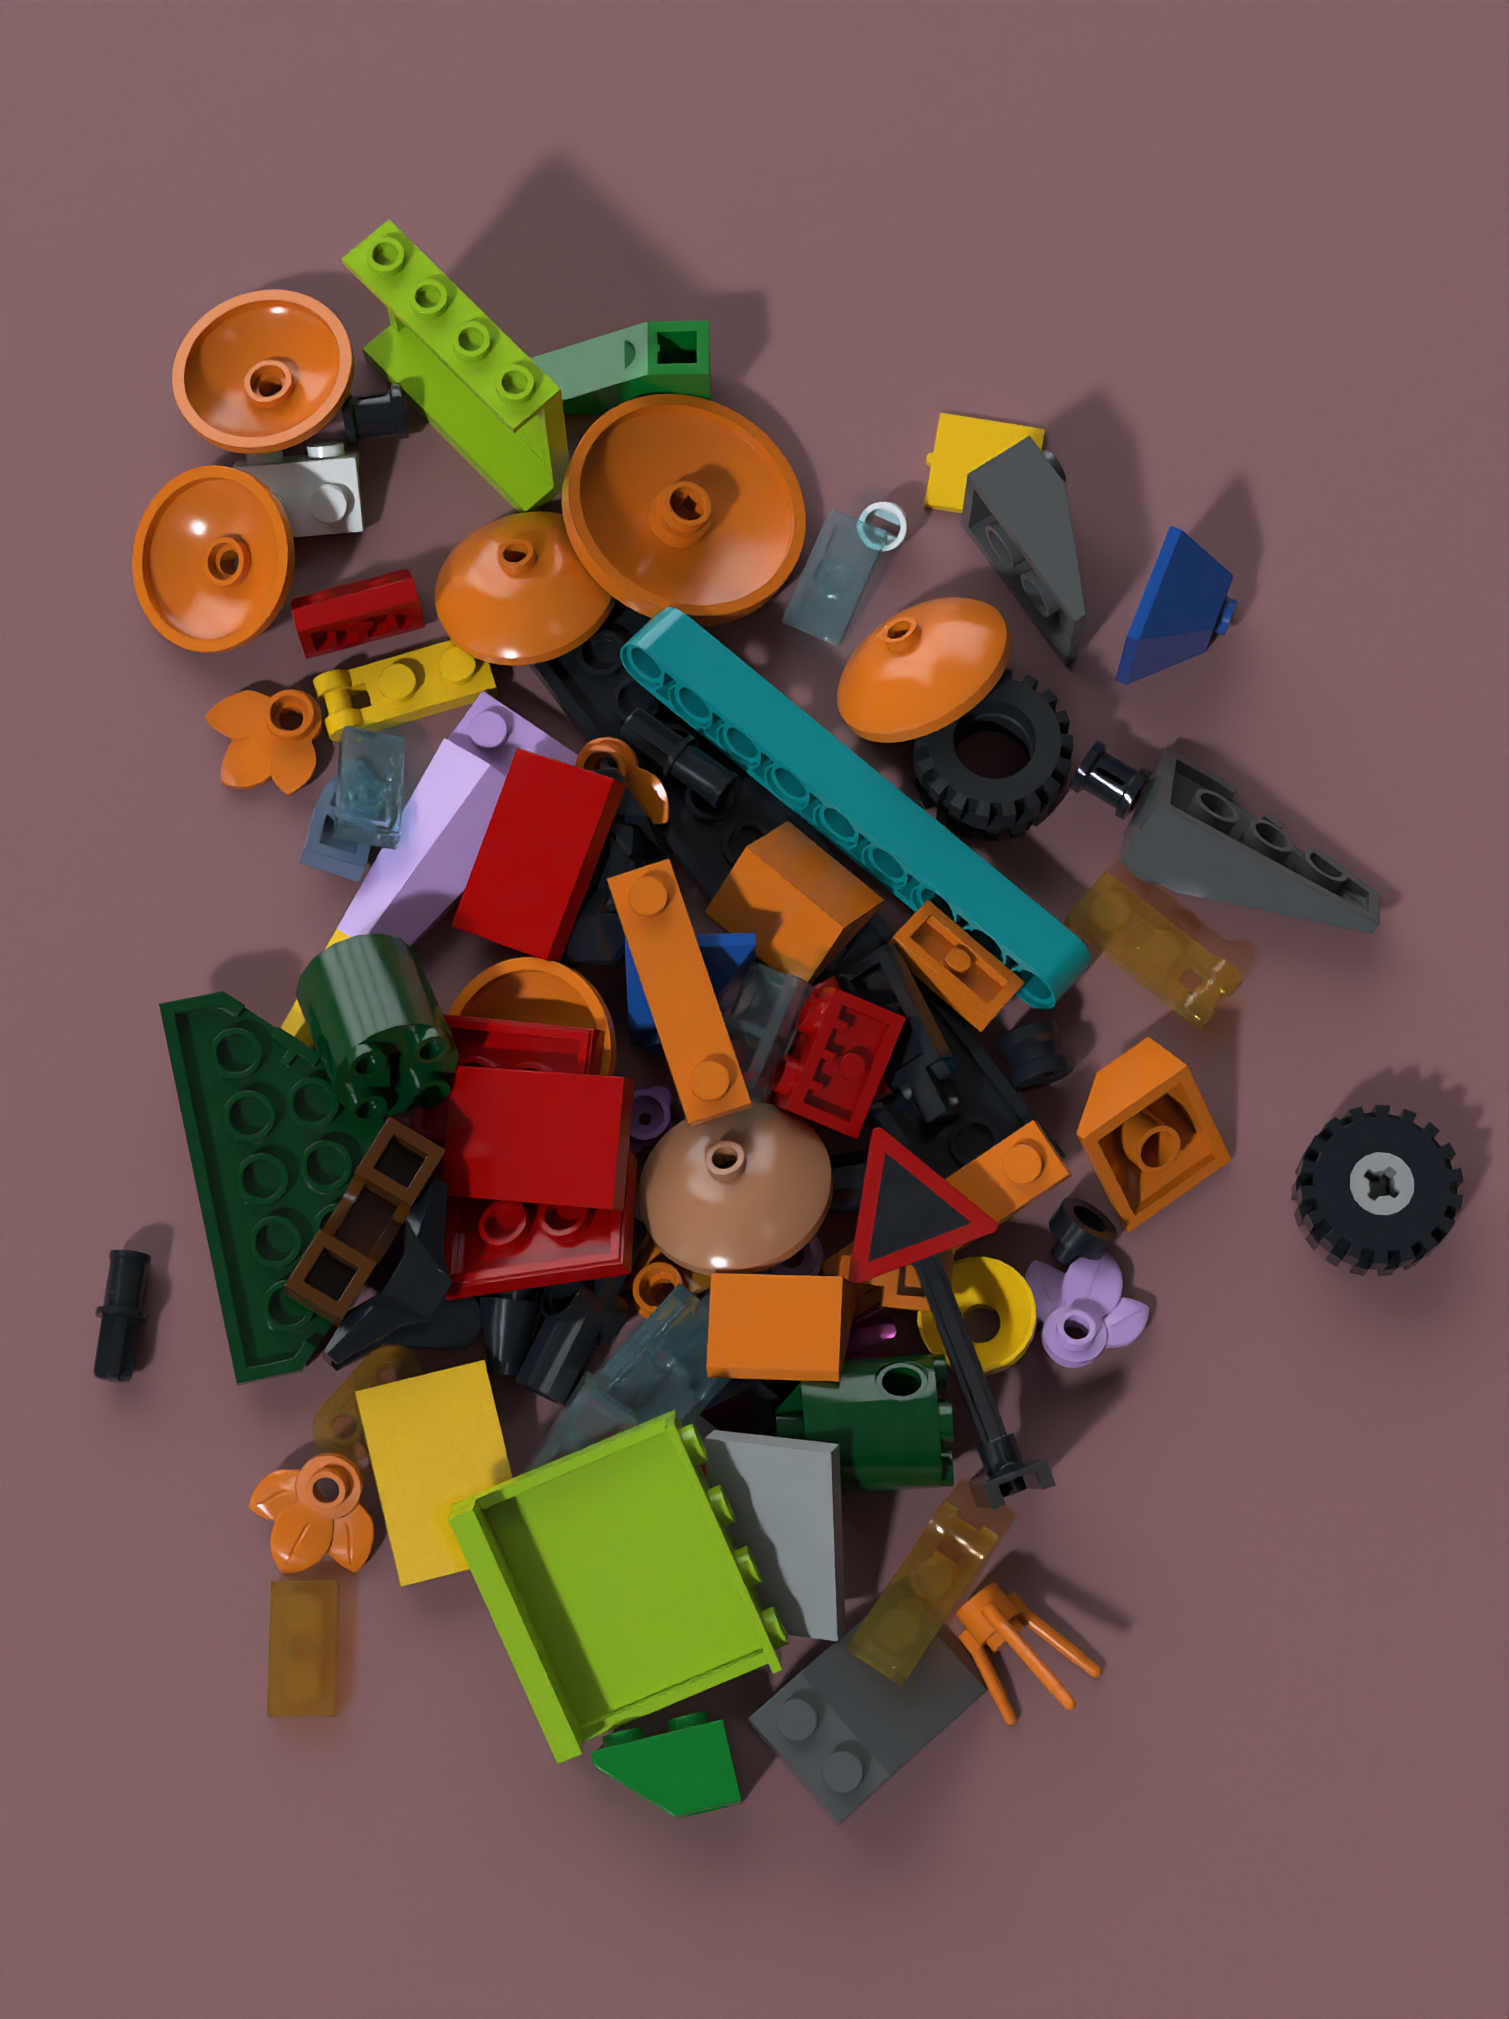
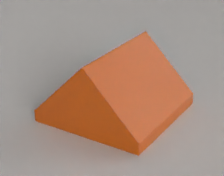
(794, 902)
(779, 1326)

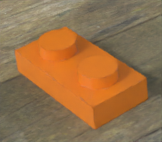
(955, 966)

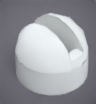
(892, 513)

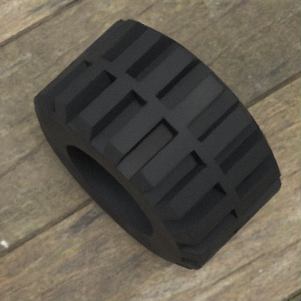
(1003, 802)

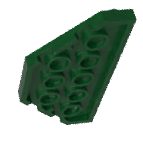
(266, 1166)

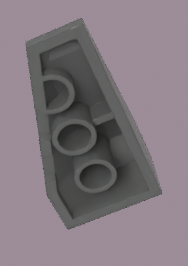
(1212, 848)

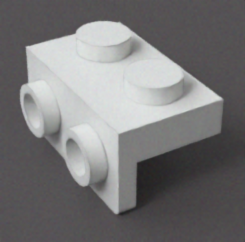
(314, 489)

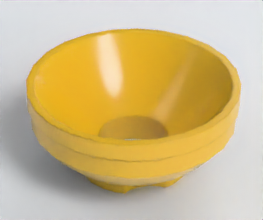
(997, 1287)

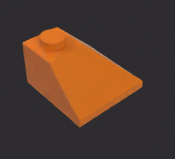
(1148, 1132)

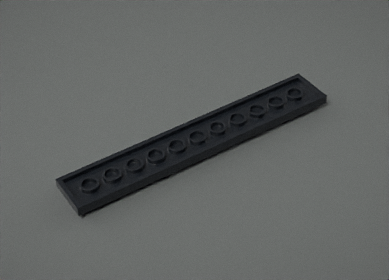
(707, 843)

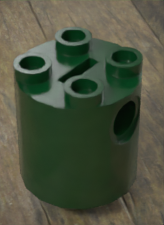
(377, 1026)
(882, 1419)

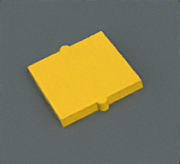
(962, 447)

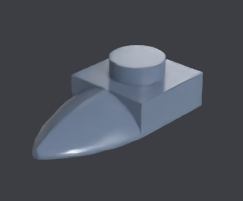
(330, 854)

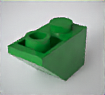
(676, 1770)

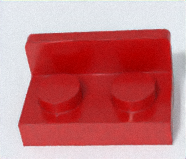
(357, 613)
(836, 1060)

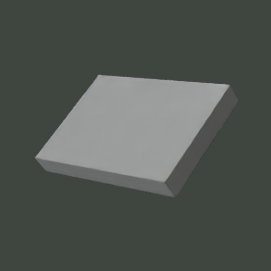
(792, 1522)

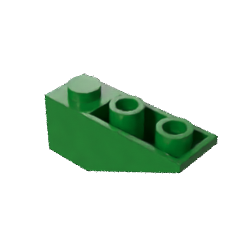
(631, 365)

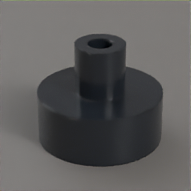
(1080, 1231)

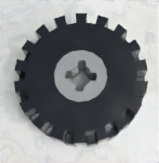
(1358, 1217)

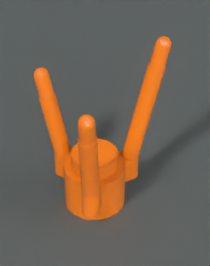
(993, 1620)

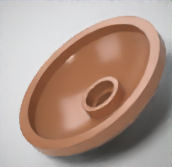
(741, 1214)

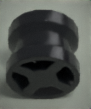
(1034, 1056)

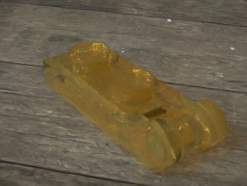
(1152, 949)
(921, 1595)

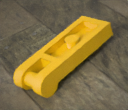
(403, 688)

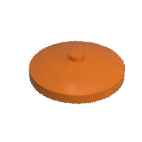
(683, 508)

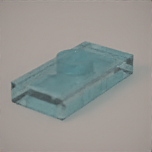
(835, 577)
(369, 788)

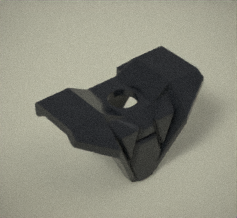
(628, 846)
(412, 1304)

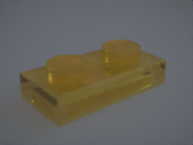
(303, 1649)

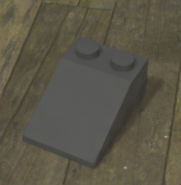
(1024, 529)
(853, 1728)

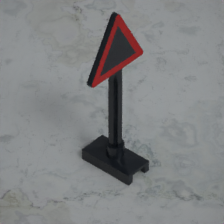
(909, 1220)

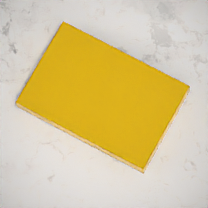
(428, 1448)

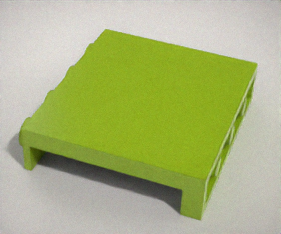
(463, 372)
(617, 1581)

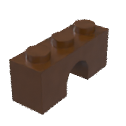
(364, 1222)

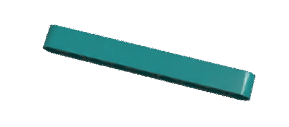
(850, 802)

